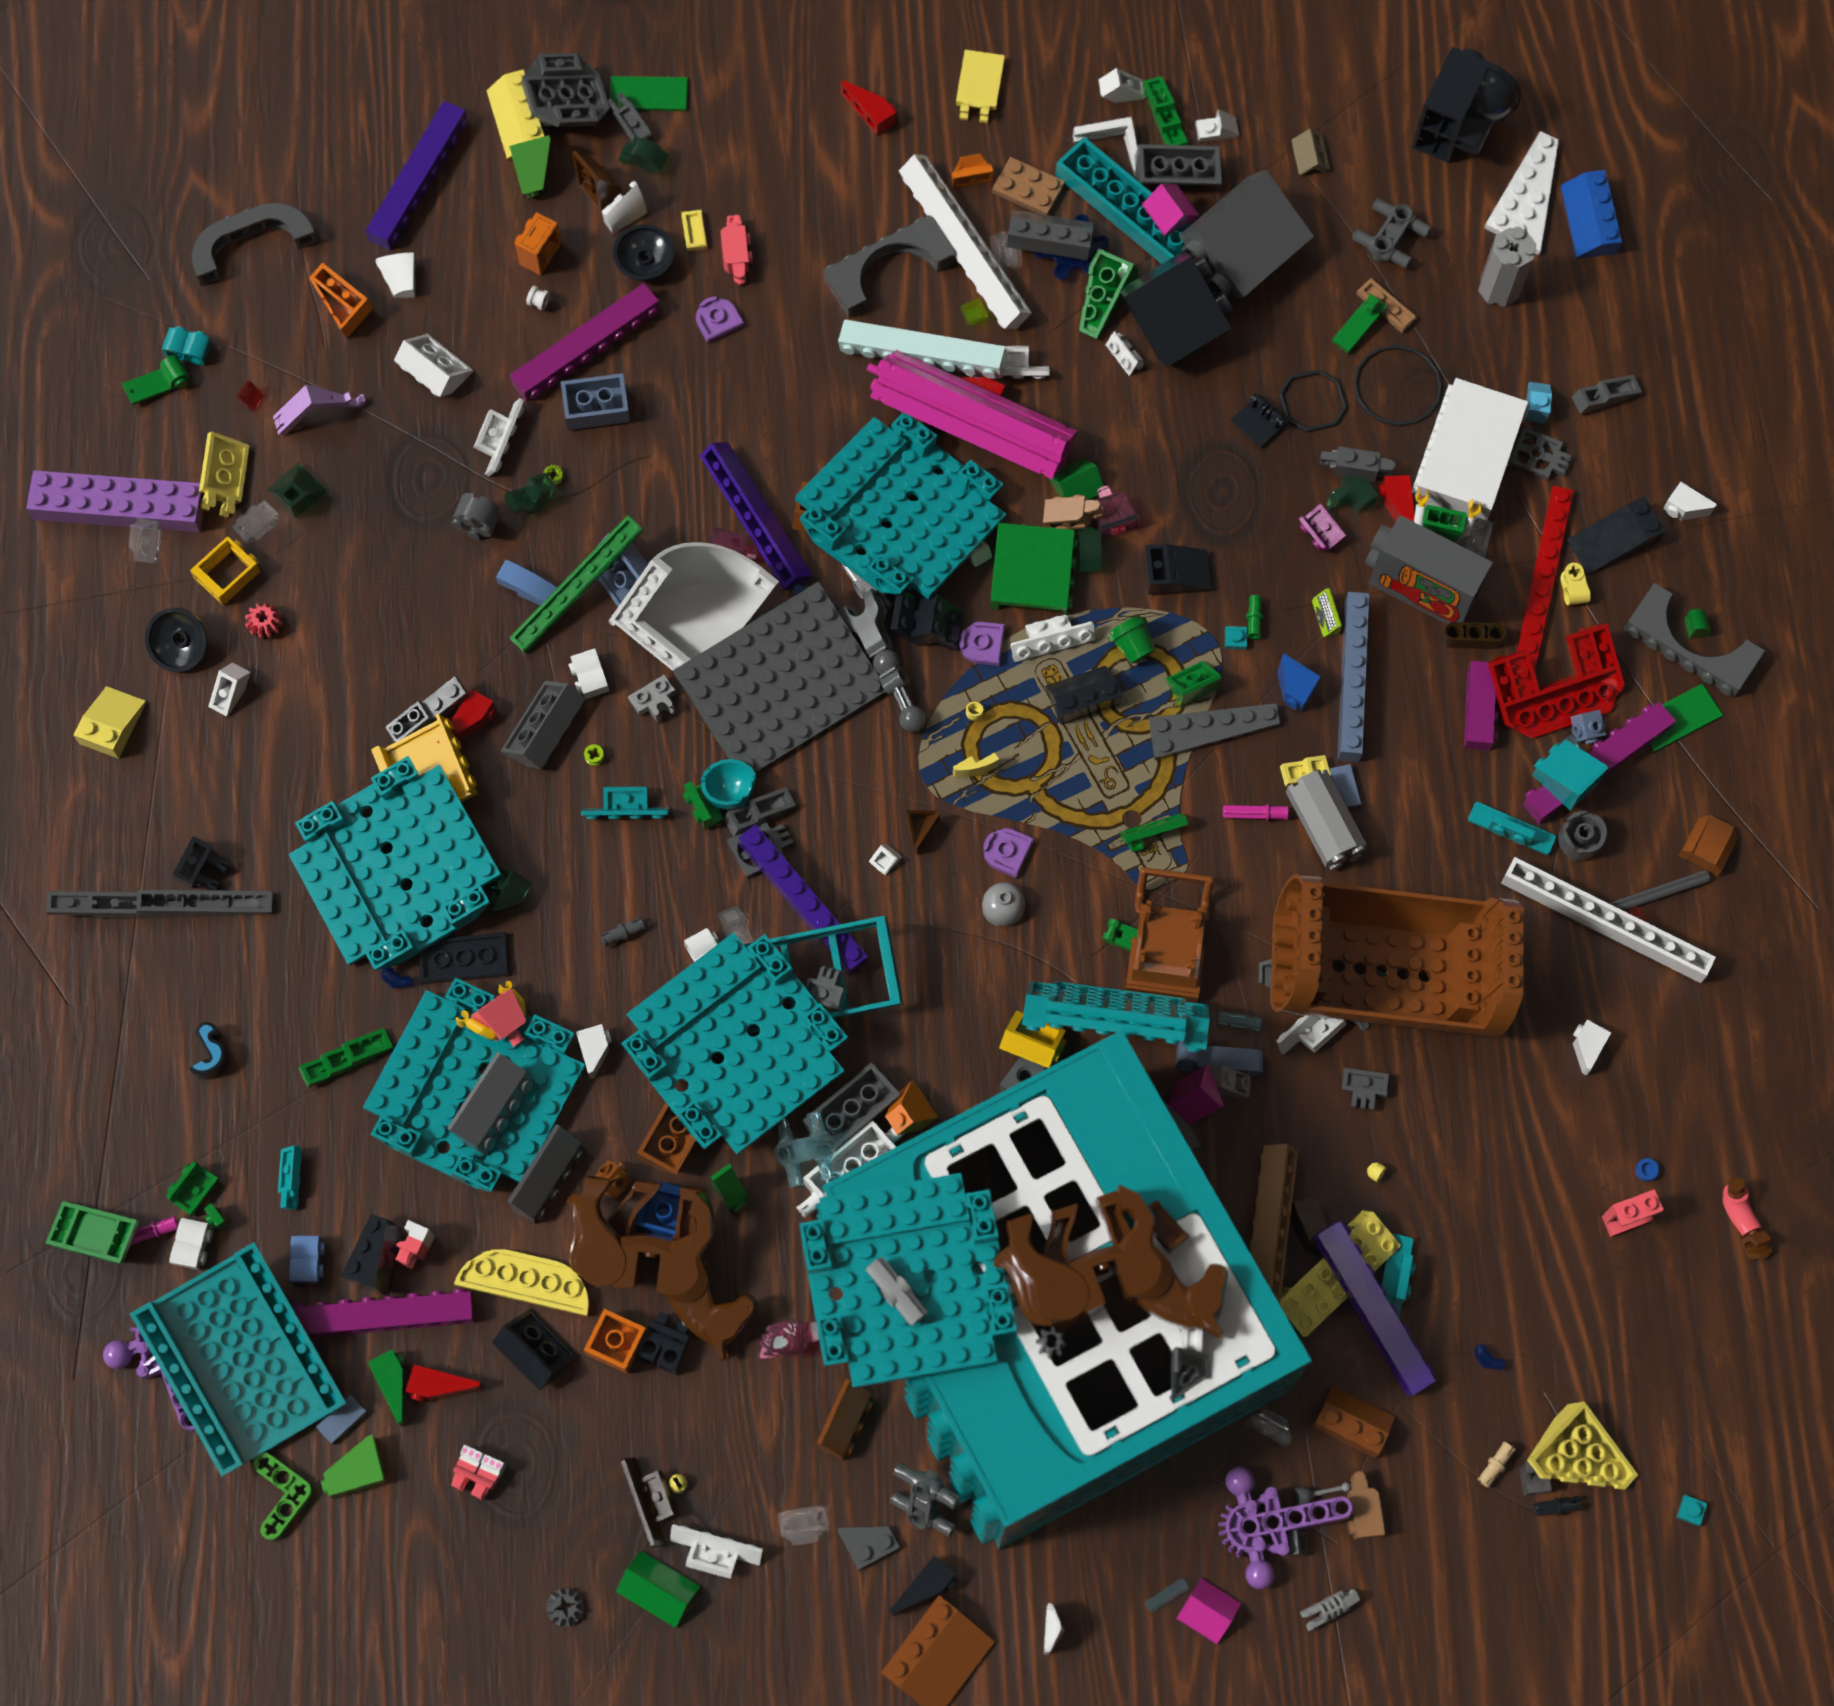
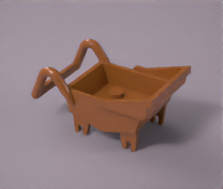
(1168, 942)

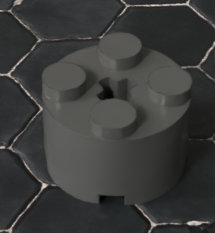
(476, 516)
(1572, 832)

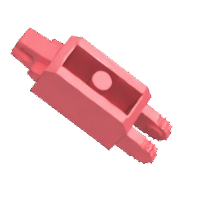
(734, 249)

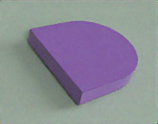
(717, 318)
(982, 643)
(1007, 850)

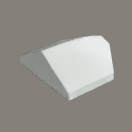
(1053, 1629)

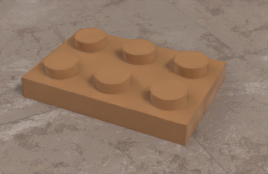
(1028, 186)

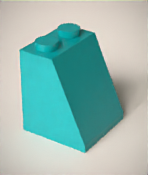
(1569, 773)

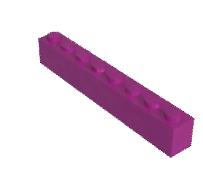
(585, 342)
(1612, 752)
(386, 1314)

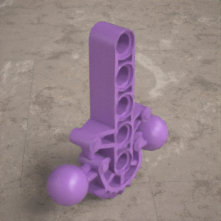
(119, 1354)
(1260, 1572)

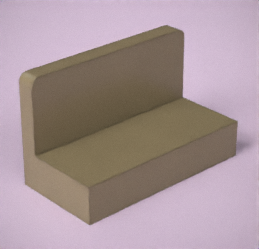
(1310, 152)

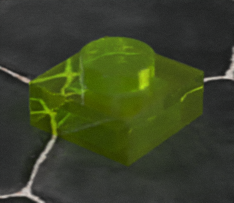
(974, 312)

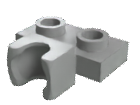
(654, 698)

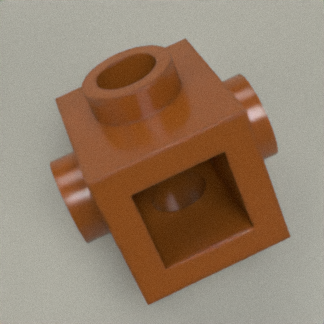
(617, 1172)

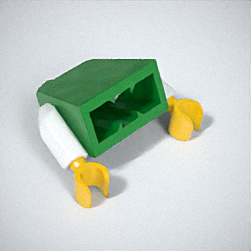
(1444, 521)

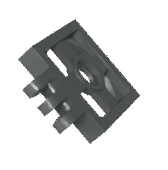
(1557, 461)
(775, 838)

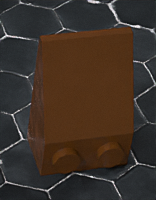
(595, 180)

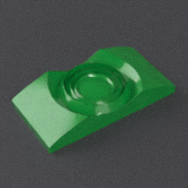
(92, 1233)

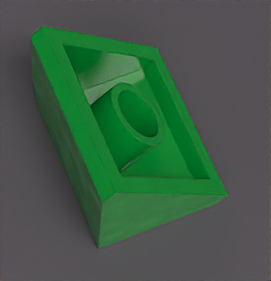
(1078, 479)
(1193, 683)

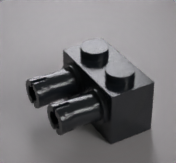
(190, 866)

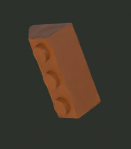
(666, 1143)
(844, 1421)
(1354, 1422)

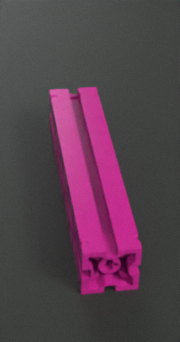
(972, 413)

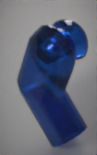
(394, 980)
(1486, 1360)

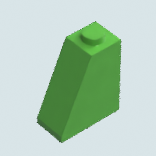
(530, 164)
(355, 1471)

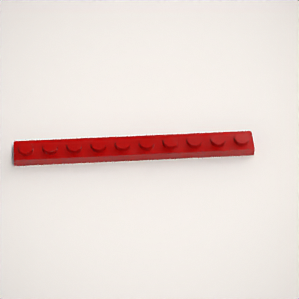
(1544, 572)

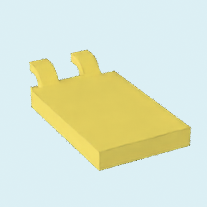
(979, 83)
(223, 473)

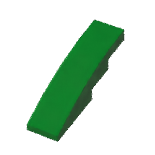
(1164, 111)
(345, 1058)

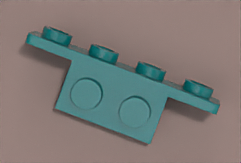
(625, 801)
(1511, 828)
(1397, 1272)

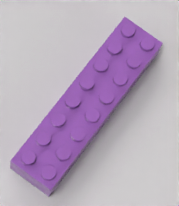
(114, 500)

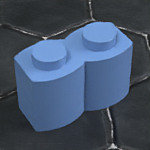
(306, 1260)

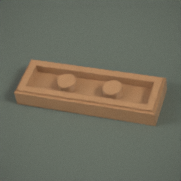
(1395, 313)

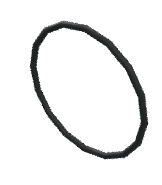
(1390, 421)

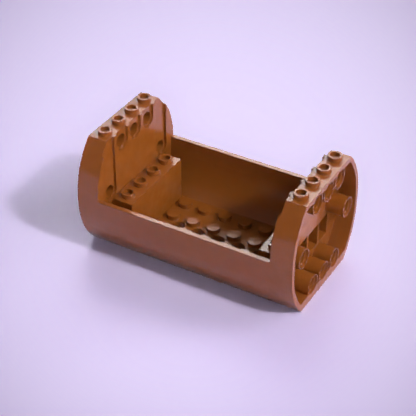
(1461, 944)

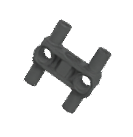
(1391, 233)
(925, 1499)

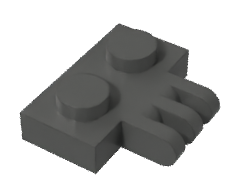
(827, 988)
(1364, 1086)

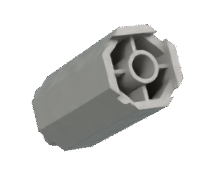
(1507, 266)
(1326, 819)

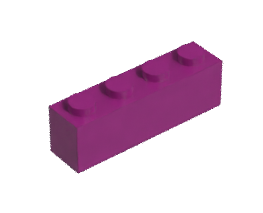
(1480, 708)

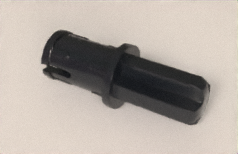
(1557, 1506)

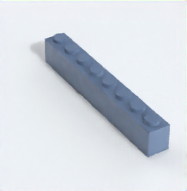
(1353, 677)

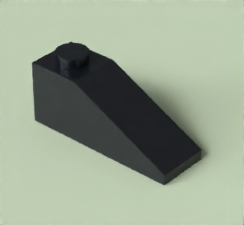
(927, 1585)

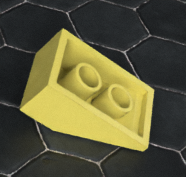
(109, 722)

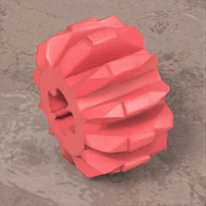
(260, 613)

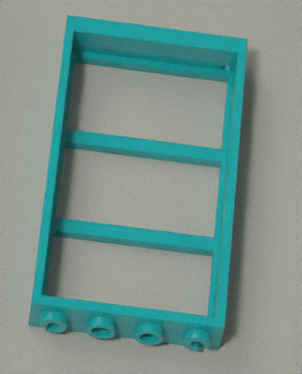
(887, 953)

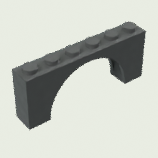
(920, 239)
(1651, 627)

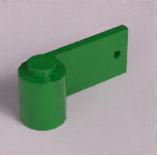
(169, 377)

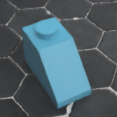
(1539, 402)

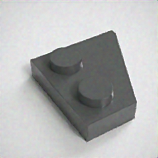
(868, 1544)

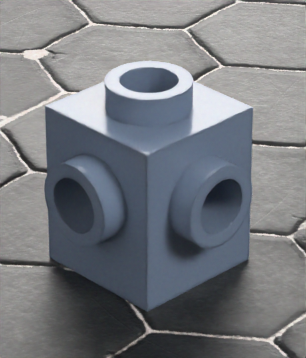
(1588, 726)

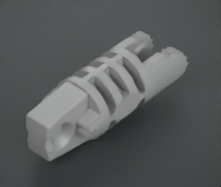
(1330, 1608)

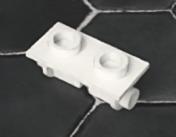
(1120, 348)

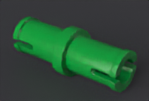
(1254, 617)

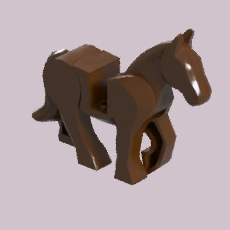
(613, 1255)
(1062, 1292)

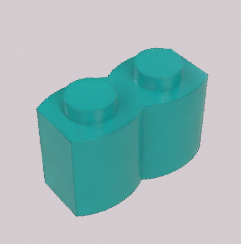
(189, 346)

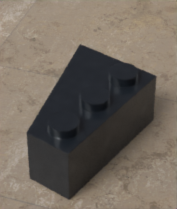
(374, 1256)

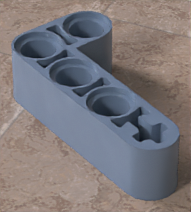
(1240, 1059)

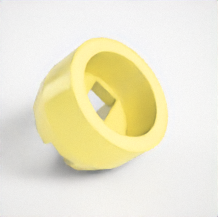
(974, 711)
(1376, 1171)
(682, 1480)

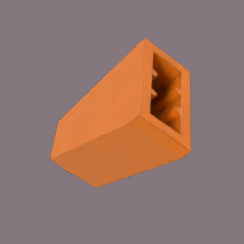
(910, 1111)

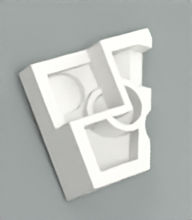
(624, 209)
(399, 273)

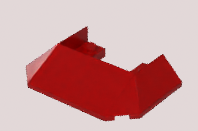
(1549, 707)

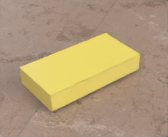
(694, 230)

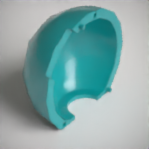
(728, 783)

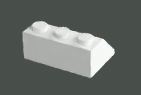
(432, 364)

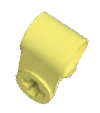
(1575, 588)

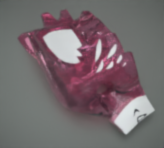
(784, 1339)

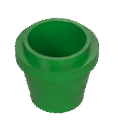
(1133, 639)

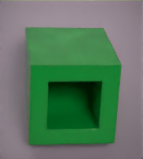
(1697, 624)

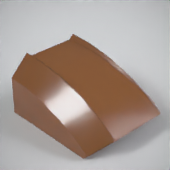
(1709, 844)

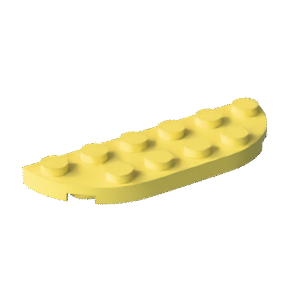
(525, 1280)

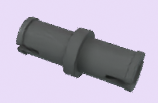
(622, 932)

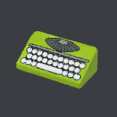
(1327, 613)

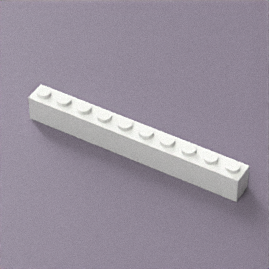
(966, 242)
(1608, 920)

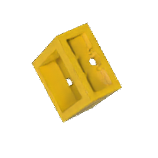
(201, 569)
(1036, 1046)

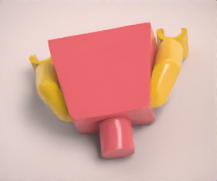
(498, 1017)

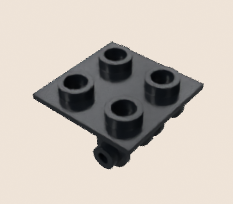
(1259, 420)

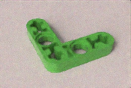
(289, 1489)

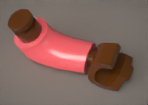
(1742, 1216)

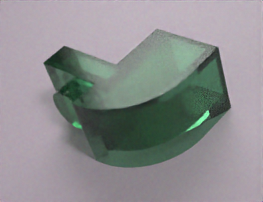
(645, 154)
(1356, 491)
(534, 495)
(1089, 549)

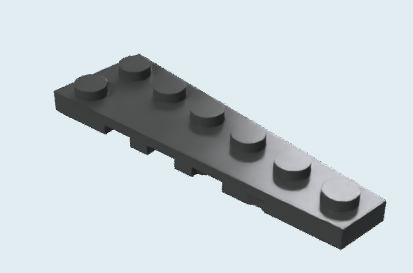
(1189, 731)

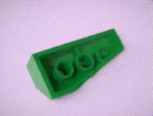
(1103, 297)

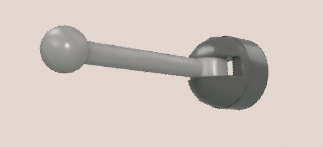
(1305, 1495)

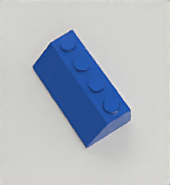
(1591, 215)

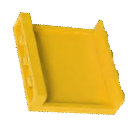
(428, 754)

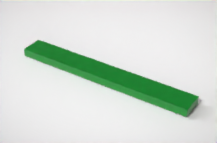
(576, 584)

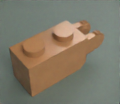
(1071, 512)
(1367, 1515)

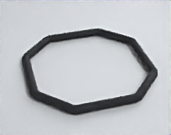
(1317, 426)

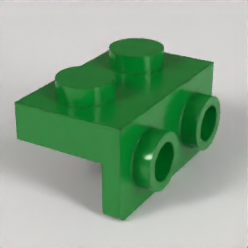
(703, 810)
(191, 1188)

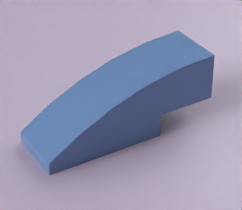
(524, 582)

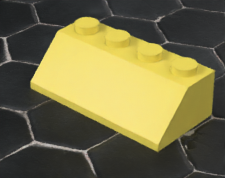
(512, 111)

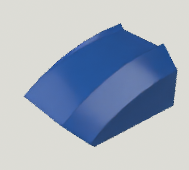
(660, 1212)

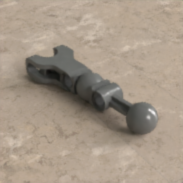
(886, 662)

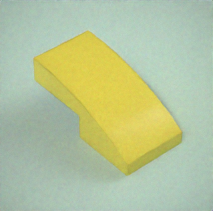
(970, 768)
(1294, 770)

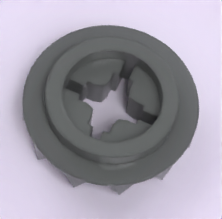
(574, 1612)

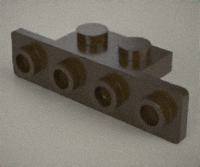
(651, 1499)

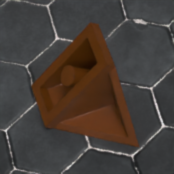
(920, 826)

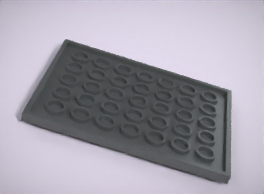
(780, 679)

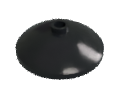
(640, 243)
(164, 641)

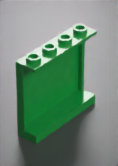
(1033, 567)

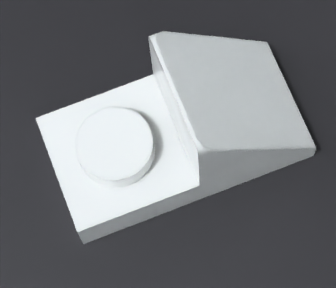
(1217, 128)

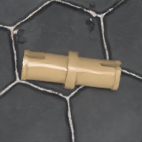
(1496, 1464)

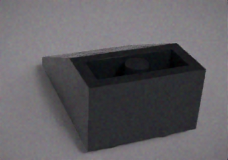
(1176, 569)

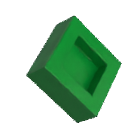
(214, 1217)

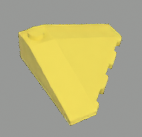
(1580, 1451)

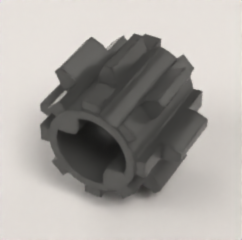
(1051, 1335)

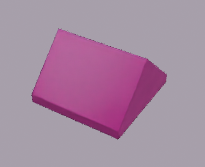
(1169, 208)
(1195, 1095)
(1208, 1611)

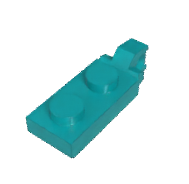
(289, 1177)

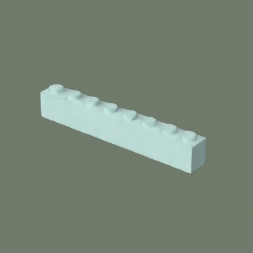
(936, 350)

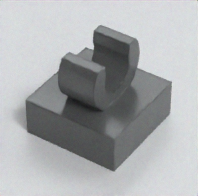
(1298, 1543)

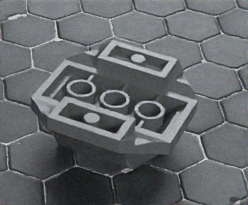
(564, 91)

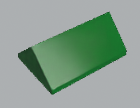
(657, 1588)

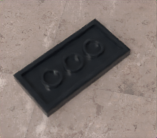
(465, 958)

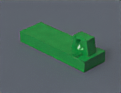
(1359, 323)
(1135, 835)

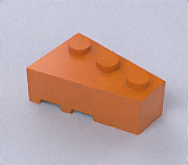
(341, 299)

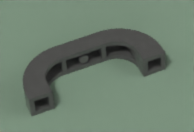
(242, 226)

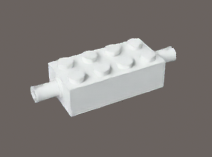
(858, 1150)

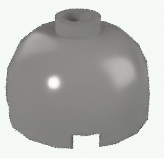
(1003, 904)

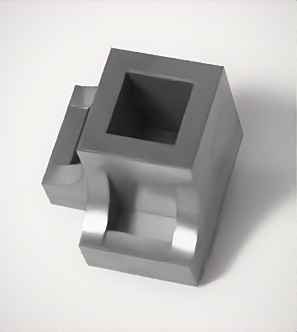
(1532, 1483)

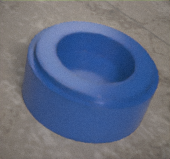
(1647, 1170)

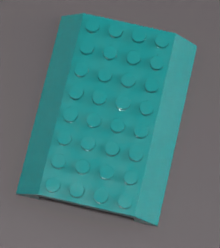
(238, 1359)

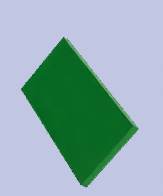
(650, 92)
(1691, 712)

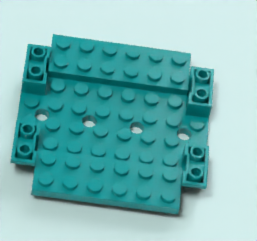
(871, 486)
(362, 887)
(1117, 1010)
(709, 1013)
(438, 1068)
(916, 1231)

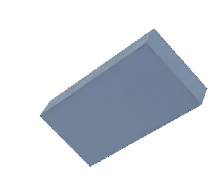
(1346, 786)
(341, 1420)

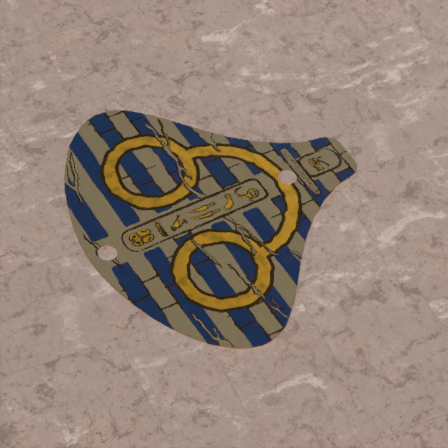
(1079, 772)

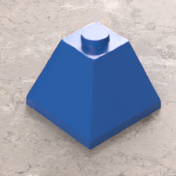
(1296, 683)

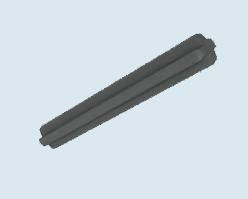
(1662, 891)

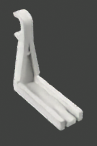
(1109, 129)

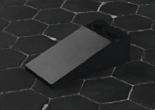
(1617, 536)

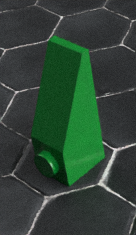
(729, 1189)
(392, 1380)

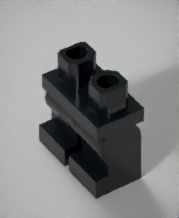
(665, 1340)

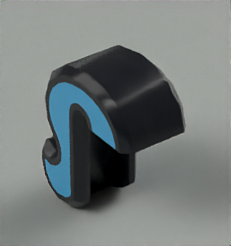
(218, 1055)

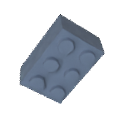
(595, 401)

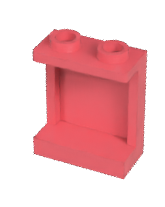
(1632, 1213)

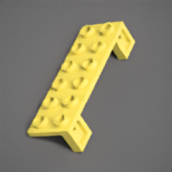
(1319, 1291)

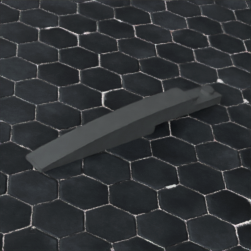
(159, 903)

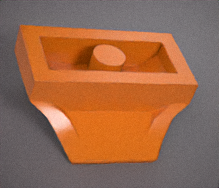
(971, 171)

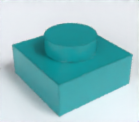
(1235, 638)
(1691, 1510)

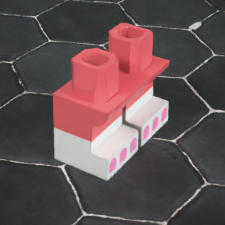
(415, 1246)
(479, 1469)

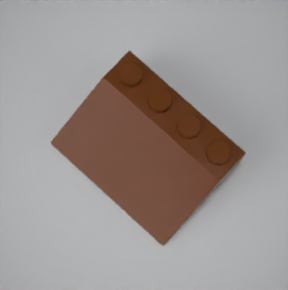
(937, 1655)

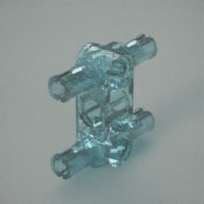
(818, 1146)

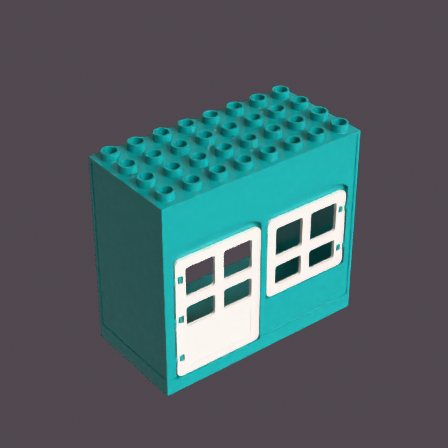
(1012, 1422)

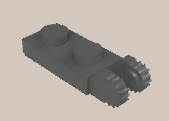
(629, 119)

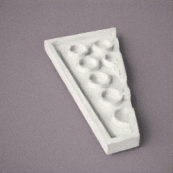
(1528, 193)

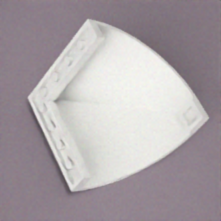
(692, 600)

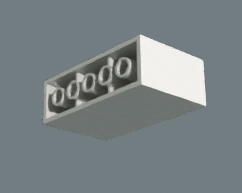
(1469, 447)

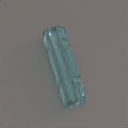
(1239, 1020)
(1166, 1595)

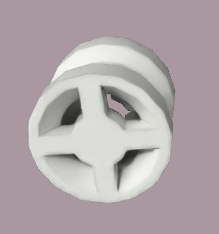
(538, 298)
(1191, 1339)

